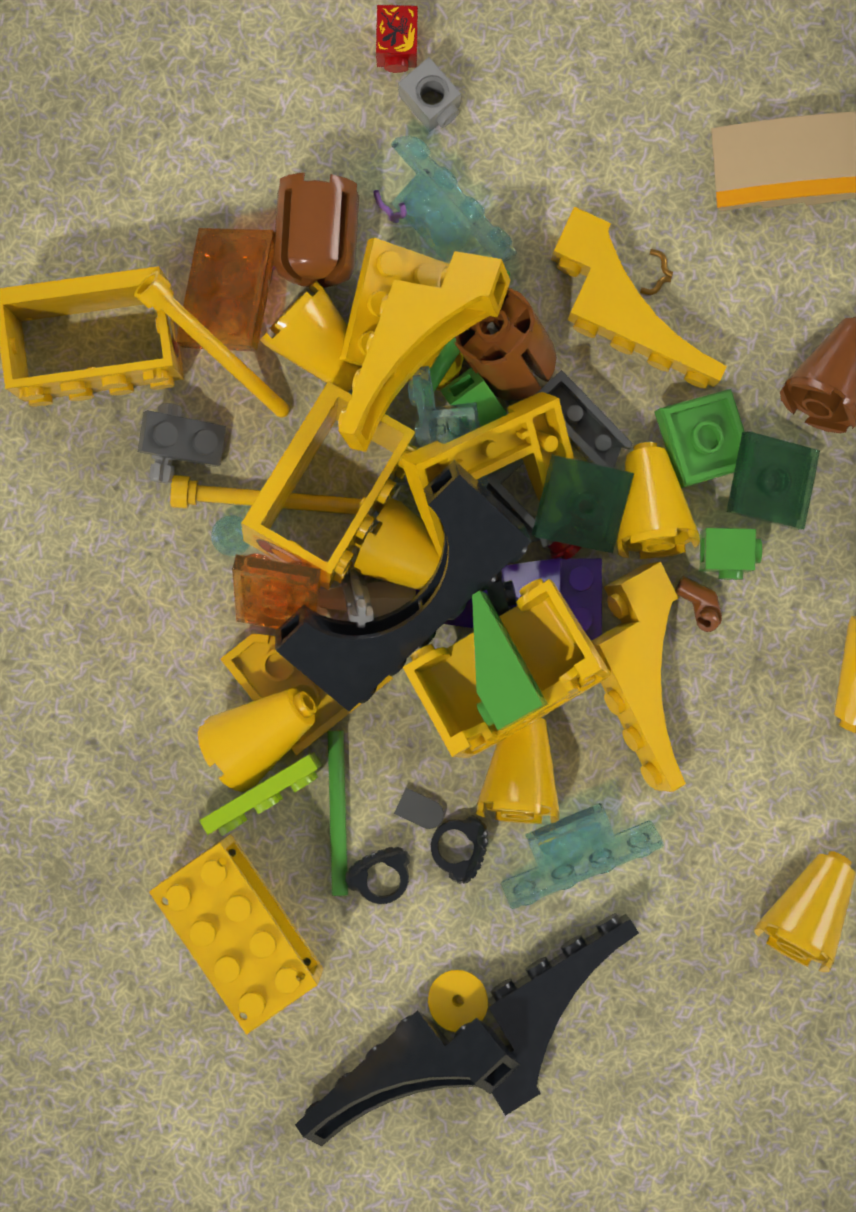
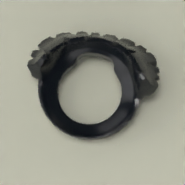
(475, 832)
(394, 857)

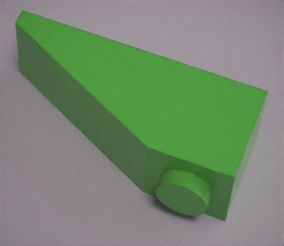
(502, 676)

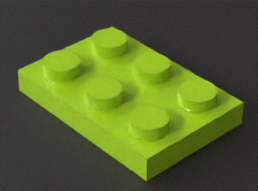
(262, 796)

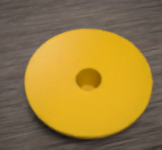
(457, 999)

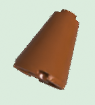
(827, 382)

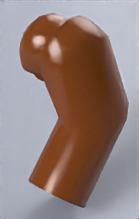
(704, 602)

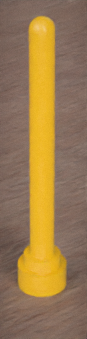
(156, 293)
(188, 492)

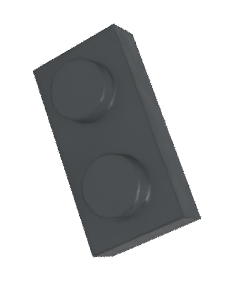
(181, 438)

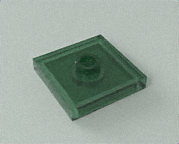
(773, 480)
(582, 503)

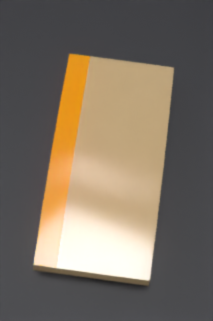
(785, 161)

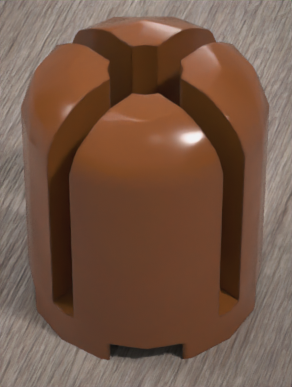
(316, 230)
(502, 343)

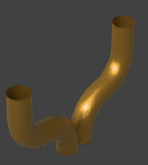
(665, 270)

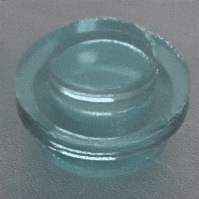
(228, 536)

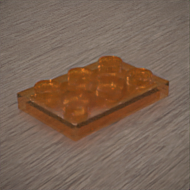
(229, 285)
(273, 590)

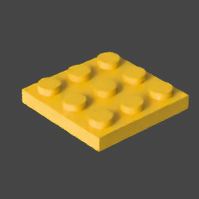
(380, 267)

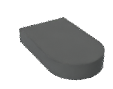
(419, 809)

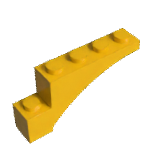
(616, 310)
(412, 328)
(634, 660)

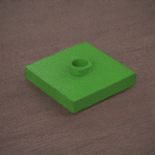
(702, 437)

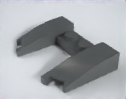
(588, 433)

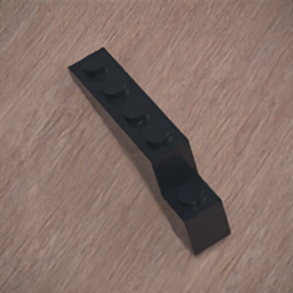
(535, 1003)
(408, 1063)

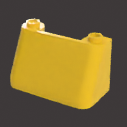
(550, 645)

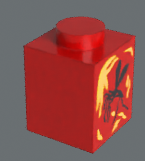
(396, 37)

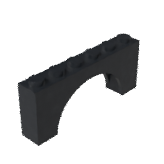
(477, 545)

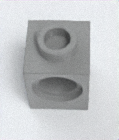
(425, 79)

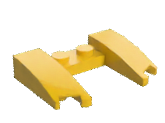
(529, 431)

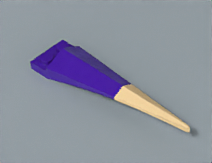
(576, 579)

